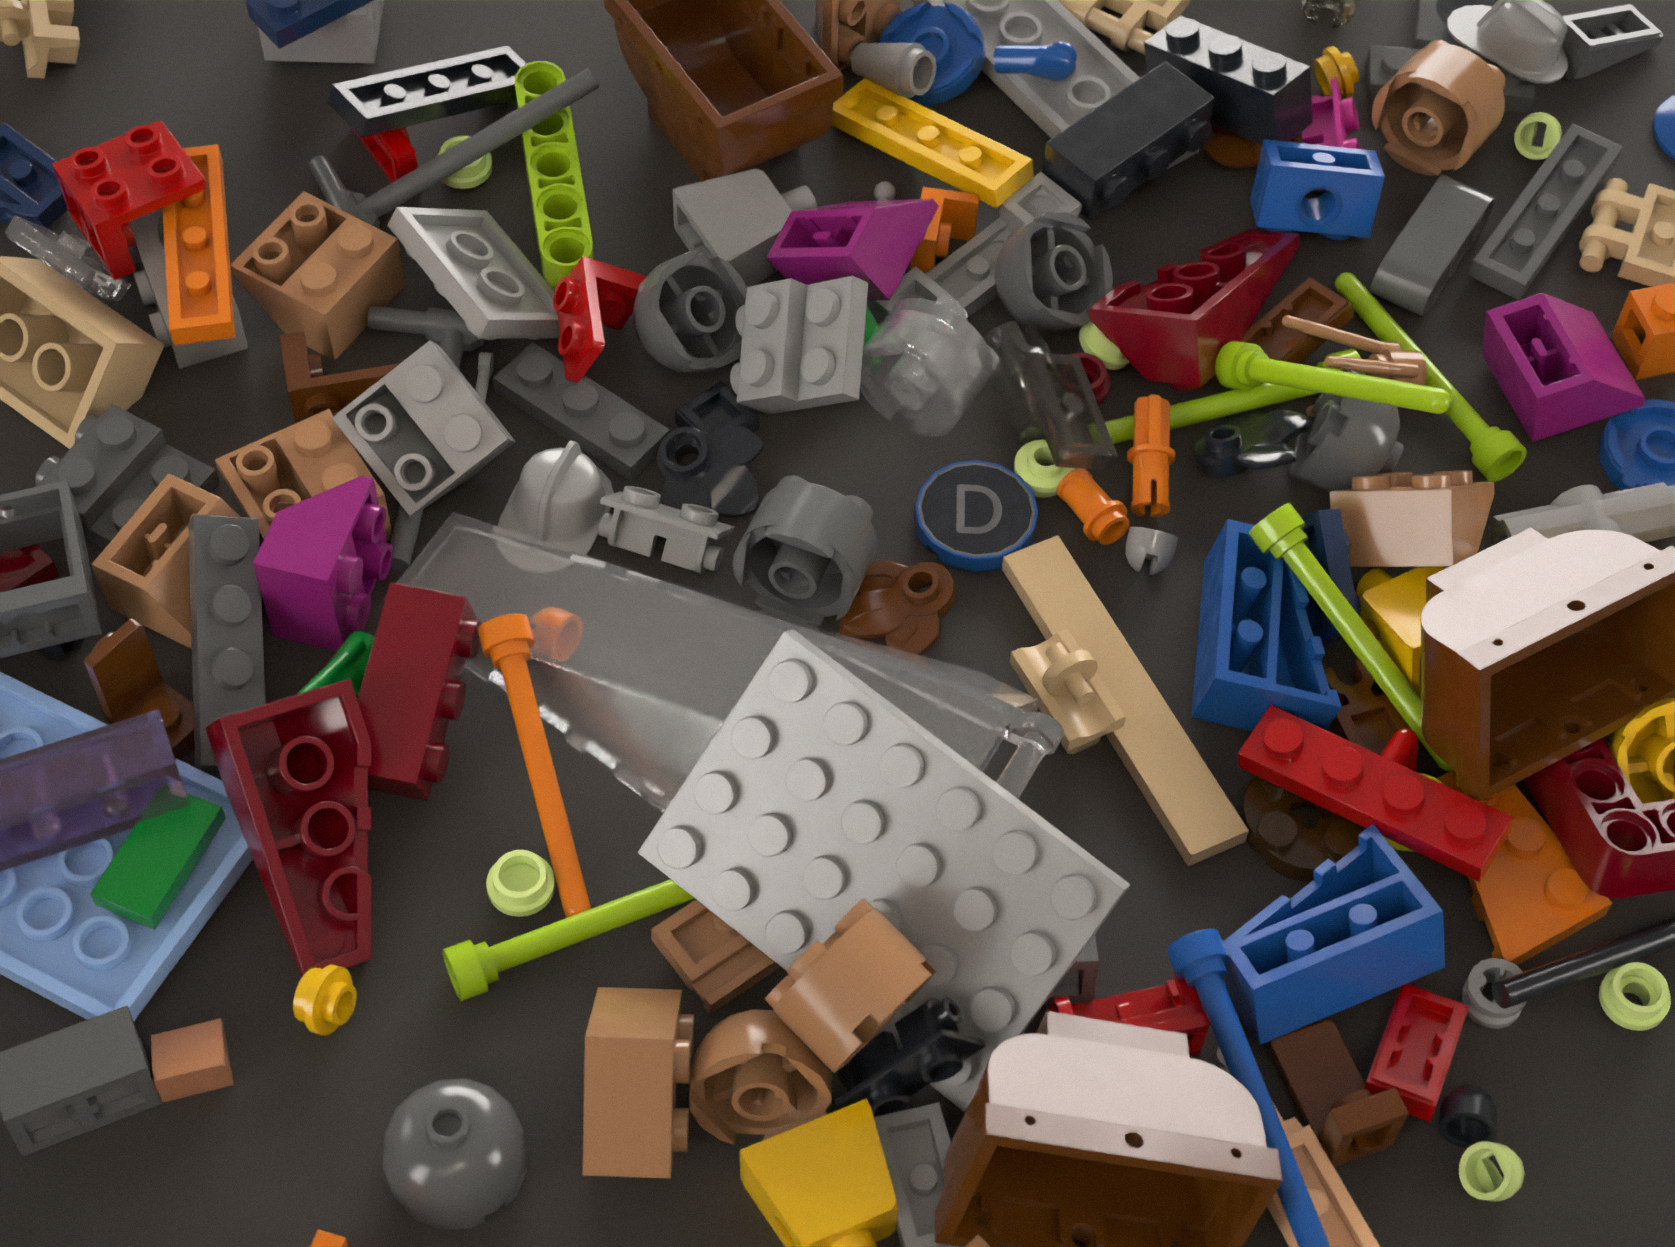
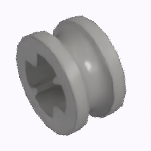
(1480, 1009)

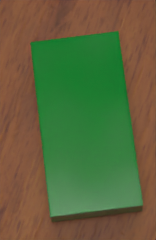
(157, 862)

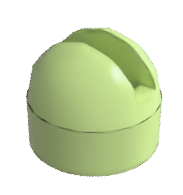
(1526, 133)
(1482, 1177)

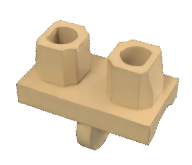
(44, 32)
(1068, 689)

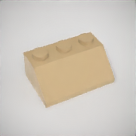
(66, 350)

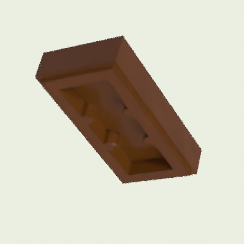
(1309, 302)

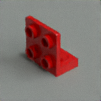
(122, 182)

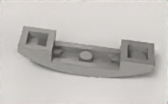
(970, 270)

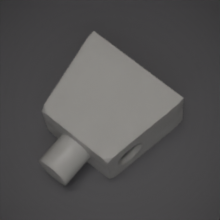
(736, 219)

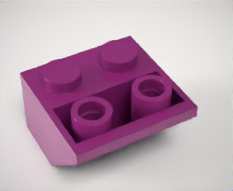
(853, 240)
(1556, 365)
(324, 564)

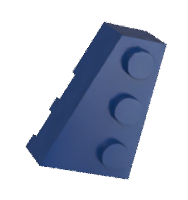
(1256, 639)
(1335, 942)

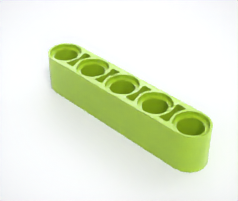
(554, 178)

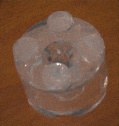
(926, 364)

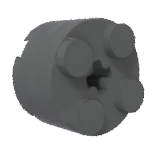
(806, 551)

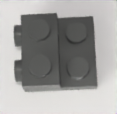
(117, 468)

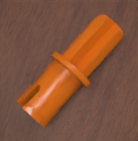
(1151, 456)

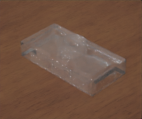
(68, 257)

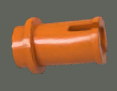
(1102, 517)

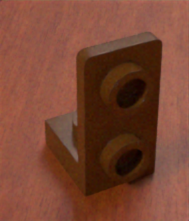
(314, 391)
(131, 684)
(1333, 1094)

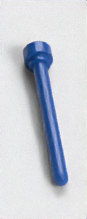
(1201, 962)

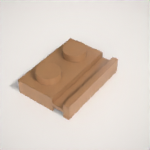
(710, 955)

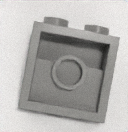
(800, 344)

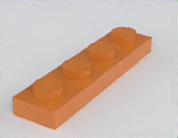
(199, 257)

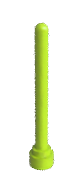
(1248, 366)
(1221, 404)
(1493, 451)
(1284, 538)
(478, 965)

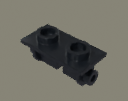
(929, 1054)

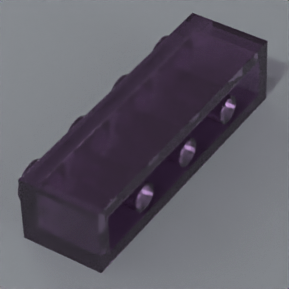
(87, 788)

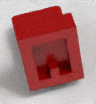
(585, 301)

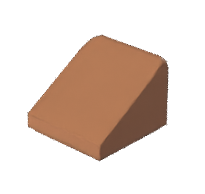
(190, 1060)

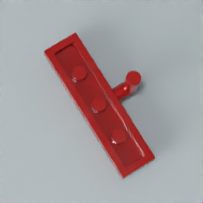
(1377, 790)

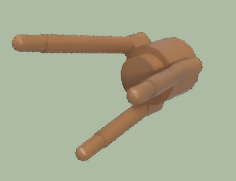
(1386, 362)

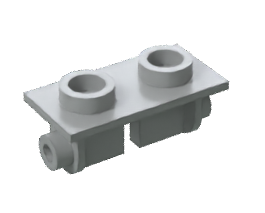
(688, 532)

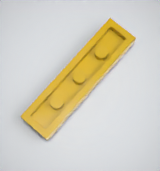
(931, 142)

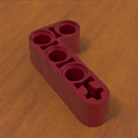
(1604, 827)

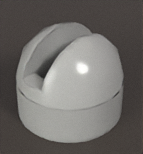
(1151, 545)

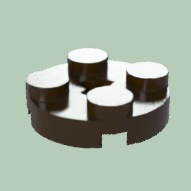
(1282, 837)

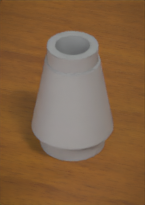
(896, 66)

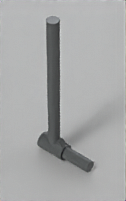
(452, 160)
(449, 332)

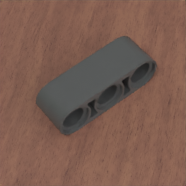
(1432, 245)

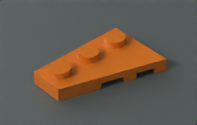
(1531, 888)

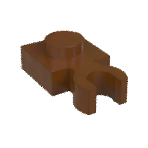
(1363, 717)

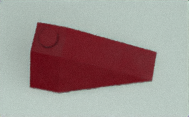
(1194, 309)
(303, 808)

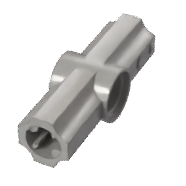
(1639, 512)

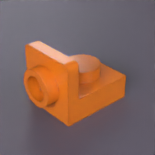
(953, 220)

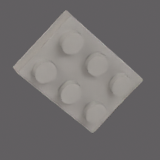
(478, 272)

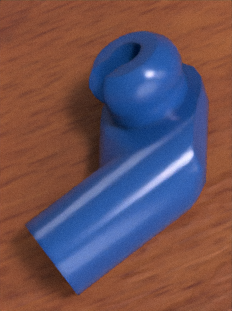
(1049, 62)

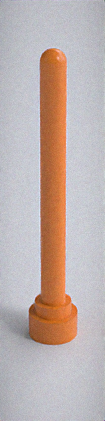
(508, 644)

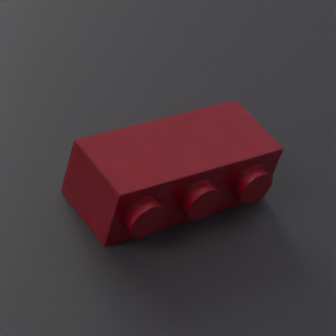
(415, 686)

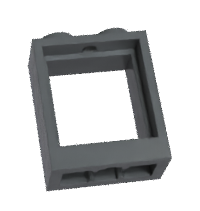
(57, 608)

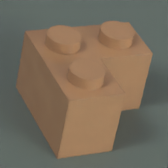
(632, 1062)

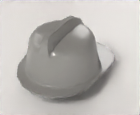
(1516, 35)
(559, 499)

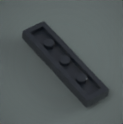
(427, 91)

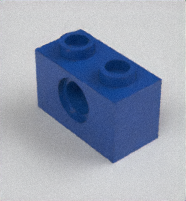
(1293, 169)

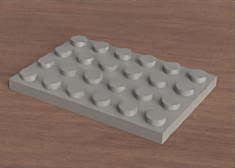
(844, 798)

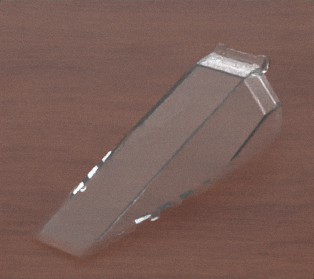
(655, 666)

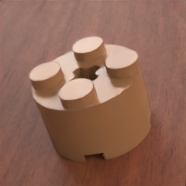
(1439, 108)
(850, 985)

